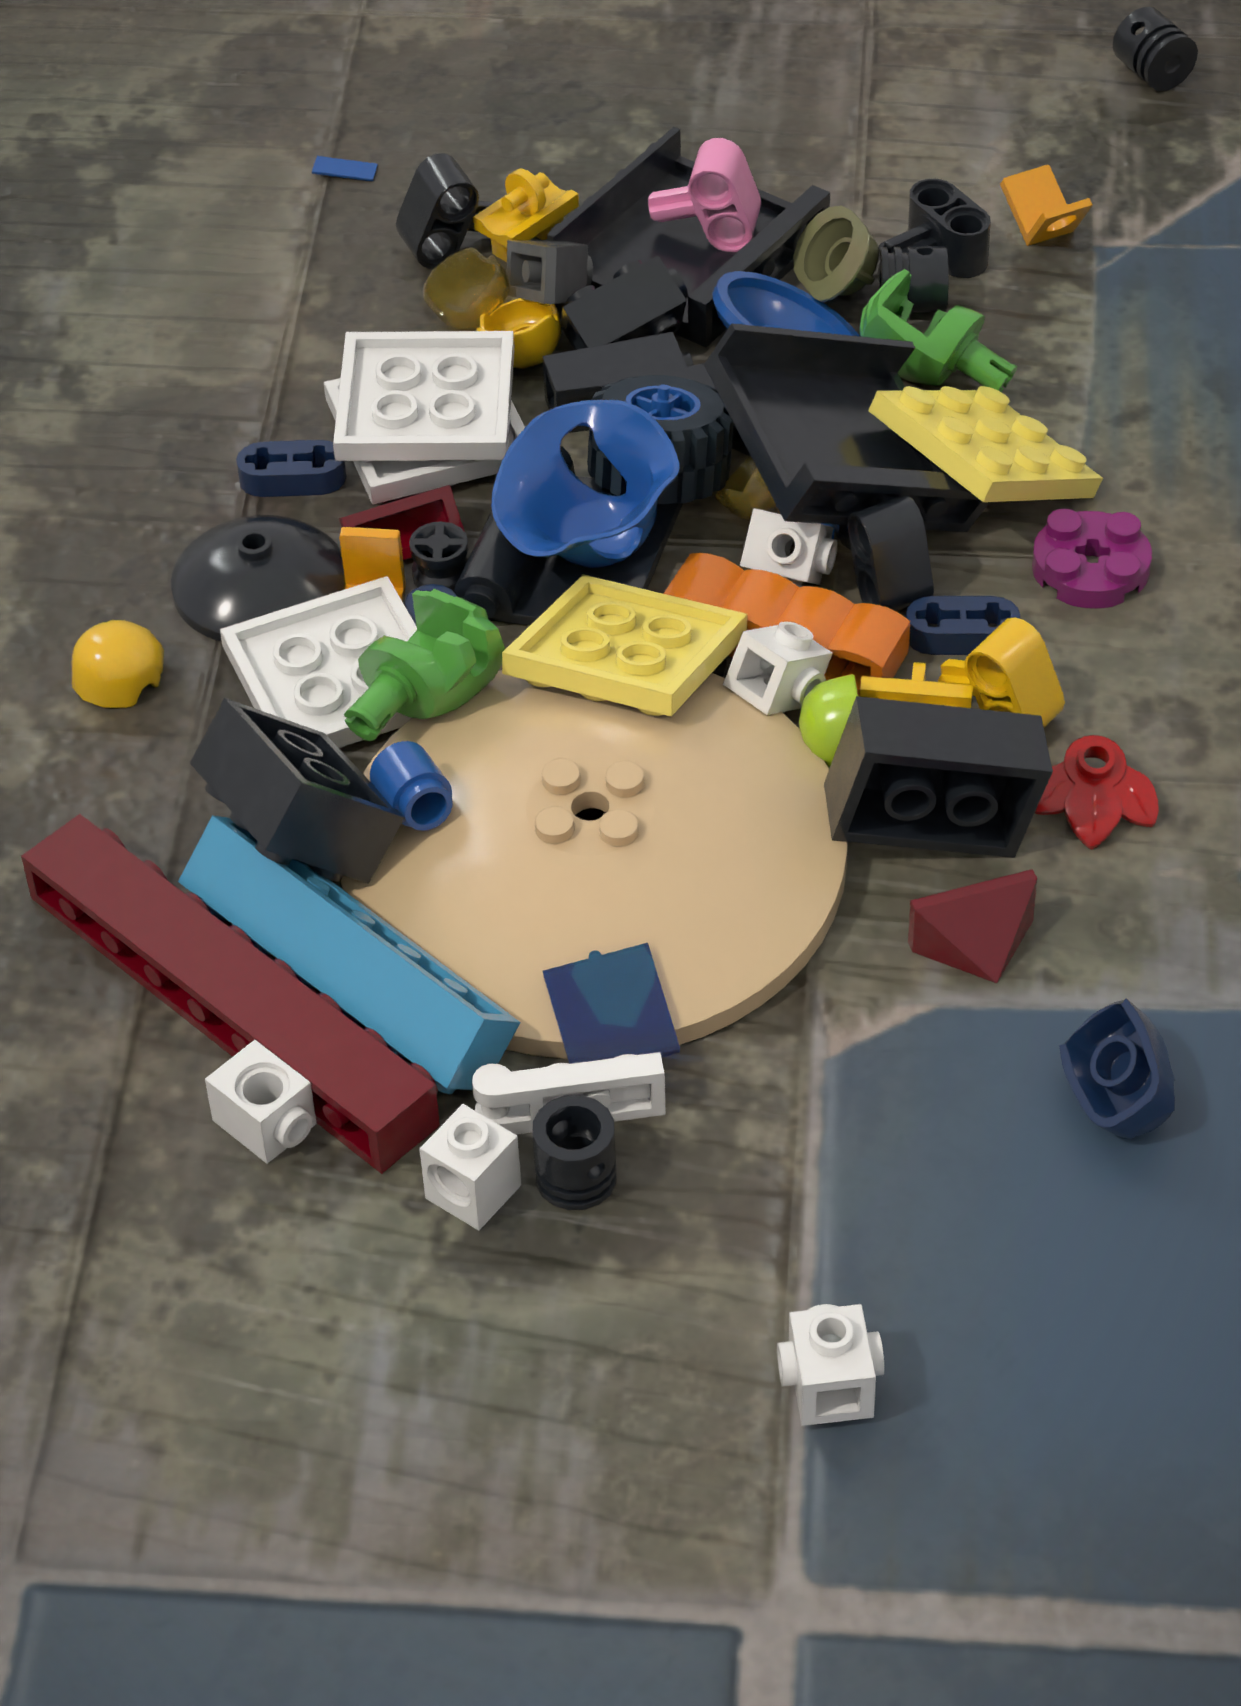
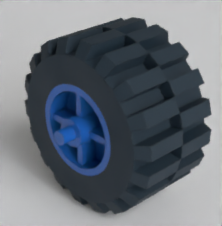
(693, 422)

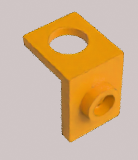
(1041, 205)
(371, 556)

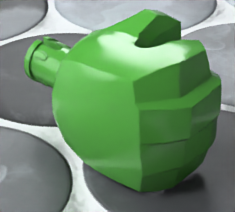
(943, 348)
(432, 672)

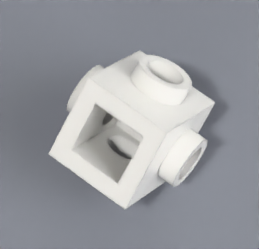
(770, 543)
(777, 667)
(831, 1363)

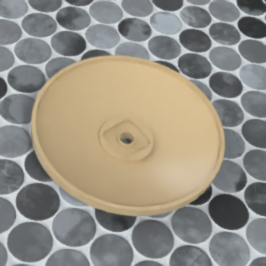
(703, 851)

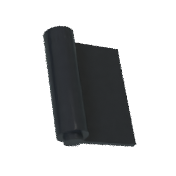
(523, 586)

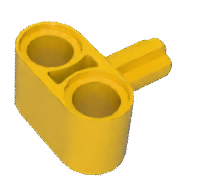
(1010, 672)

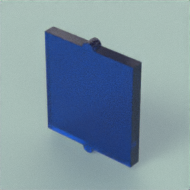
(611, 1006)

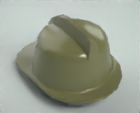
(835, 254)

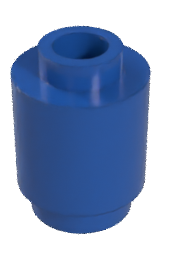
(412, 785)

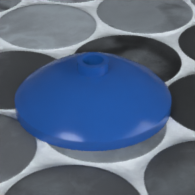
(769, 302)

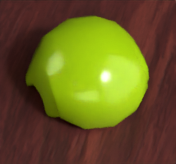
(826, 714)

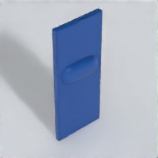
(344, 168)

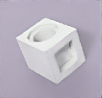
(261, 1101)
(470, 1166)

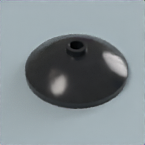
(253, 570)

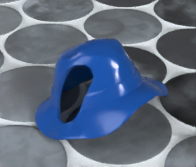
(554, 513)

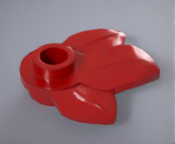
(1098, 796)

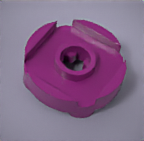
(1073, 535)

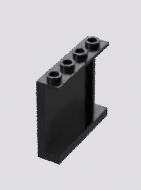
(620, 230)
(809, 427)

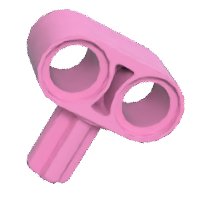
(719, 195)

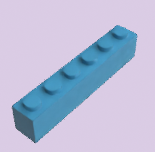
(350, 956)

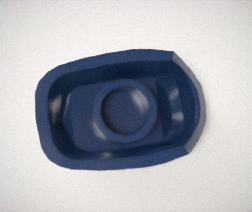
(1120, 1070)

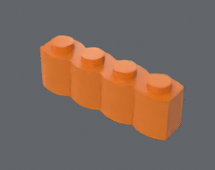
(861, 636)

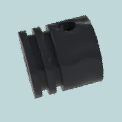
(1160, 53)
(928, 271)
(574, 1152)

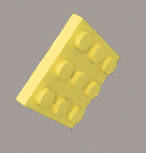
(986, 444)
(624, 645)

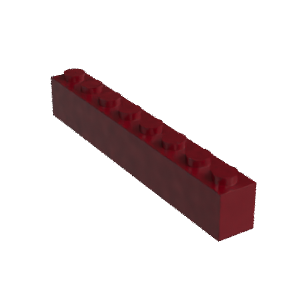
(231, 988)

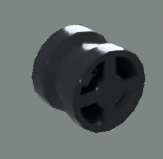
(438, 554)

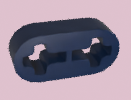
(290, 468)
(959, 620)

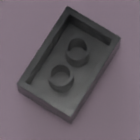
(936, 777)
(295, 793)

